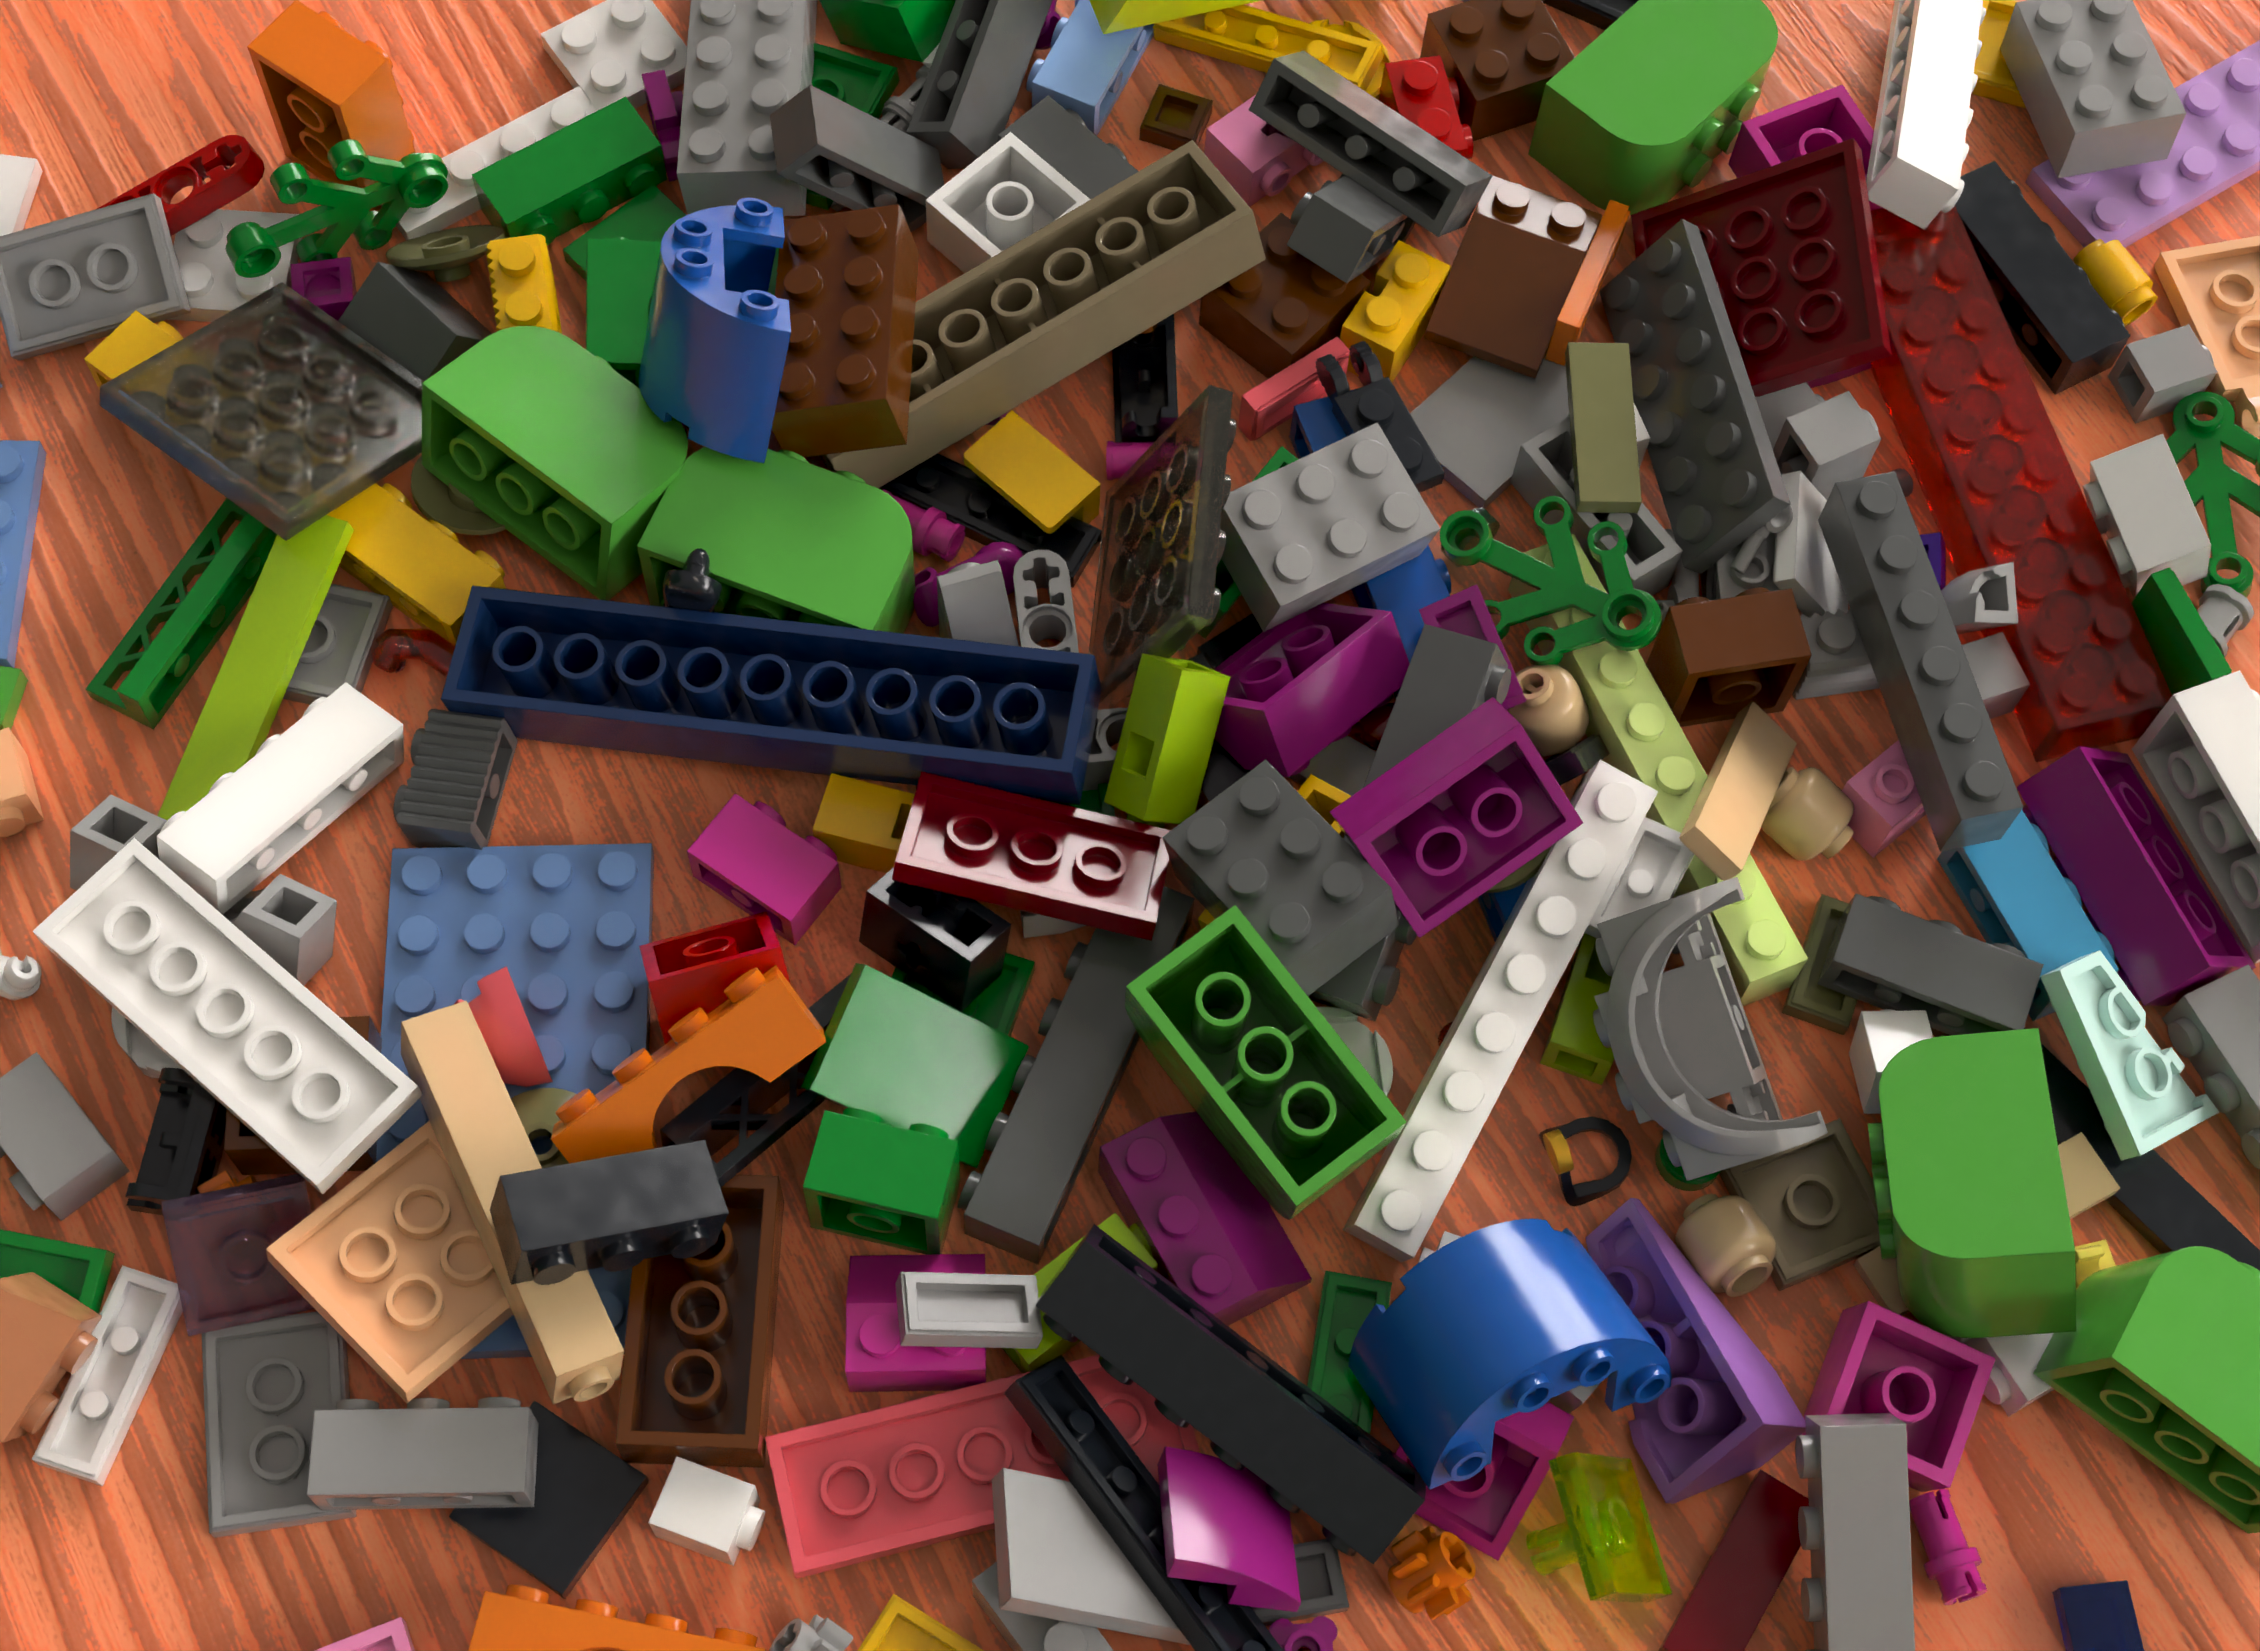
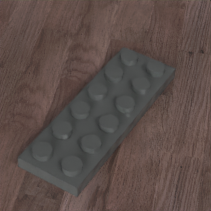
(1694, 398)

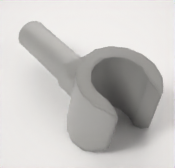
(1753, 542)

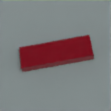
(1741, 1571)

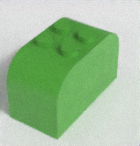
(1655, 99)
(553, 450)
(786, 541)
(1260, 1064)
(1974, 1187)
(2173, 1369)

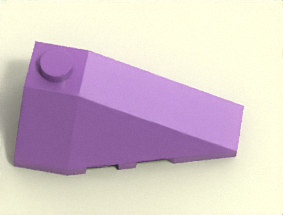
(1724, 1396)

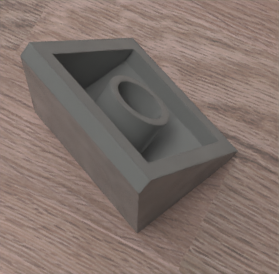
(411, 320)

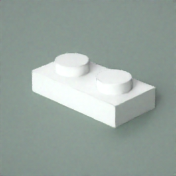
(1646, 874)

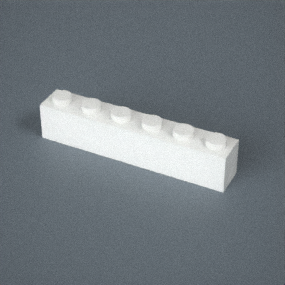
(1925, 108)

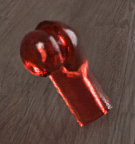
(418, 644)

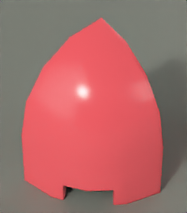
(508, 1031)

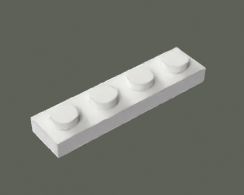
(461, 194)

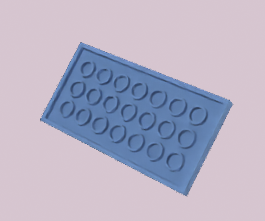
(571, 941)

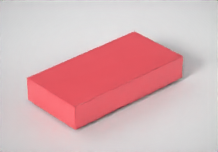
(1275, 398)

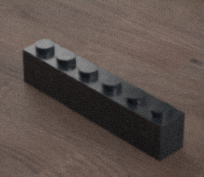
(1232, 1396)

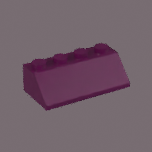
(2132, 875)

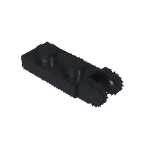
(1382, 404)

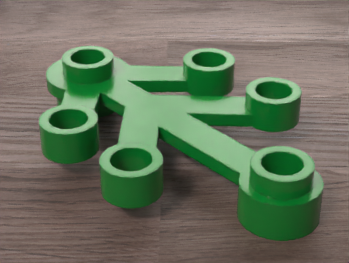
(344, 209)
(2216, 481)
(1559, 586)

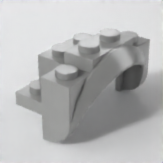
(1688, 1037)

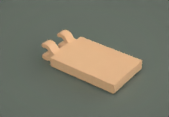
(2219, 297)

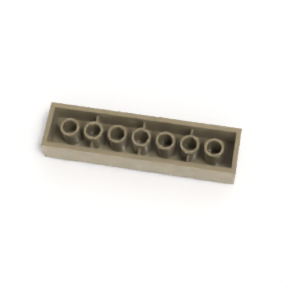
(1065, 301)

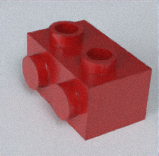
(1428, 99)

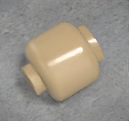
(1554, 708)
(1809, 815)
(1727, 1243)

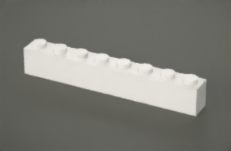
(1499, 1015)

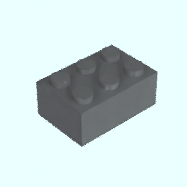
(1286, 875)

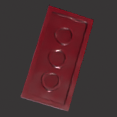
(1033, 856)

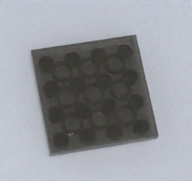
(275, 409)
(1162, 545)

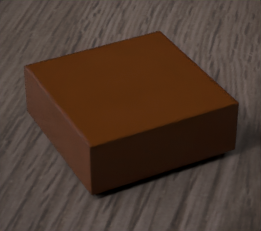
(1175, 118)

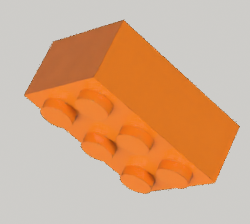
(328, 90)

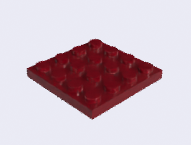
(1790, 264)

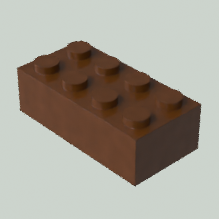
(850, 331)
(705, 1341)

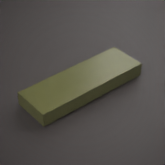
(1602, 428)

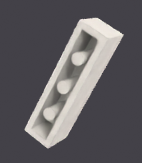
(282, 797)

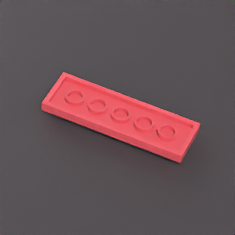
(928, 1467)

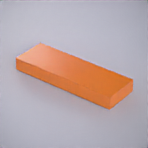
(1588, 281)

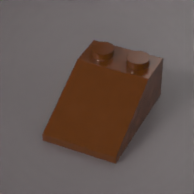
(1512, 276)

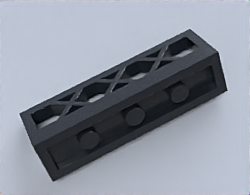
(739, 1105)

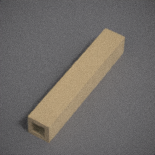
(482, 1141)

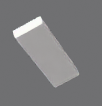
(112, 1382)

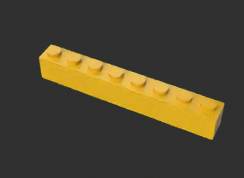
(391, 544)

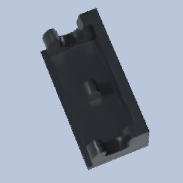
(1145, 384)
(182, 1144)

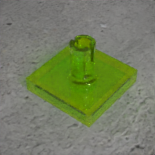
(1602, 1530)

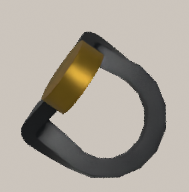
(1562, 1162)

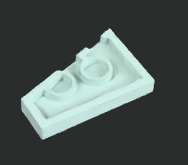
(2123, 1066)

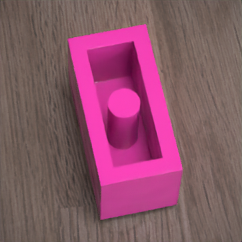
(765, 866)

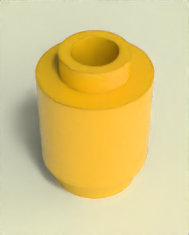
(2117, 278)

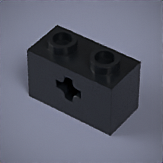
(935, 938)

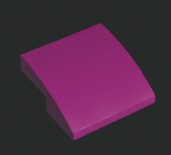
(1226, 1530)

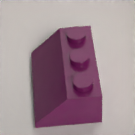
(1308, 684)
(1457, 816)
(1201, 1216)

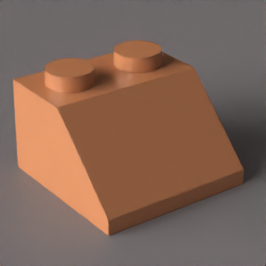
(40, 1340)

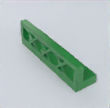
(191, 624)

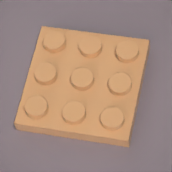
(398, 1267)

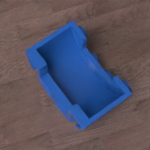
(715, 330)
(1495, 1333)

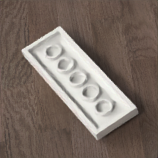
(228, 1015)

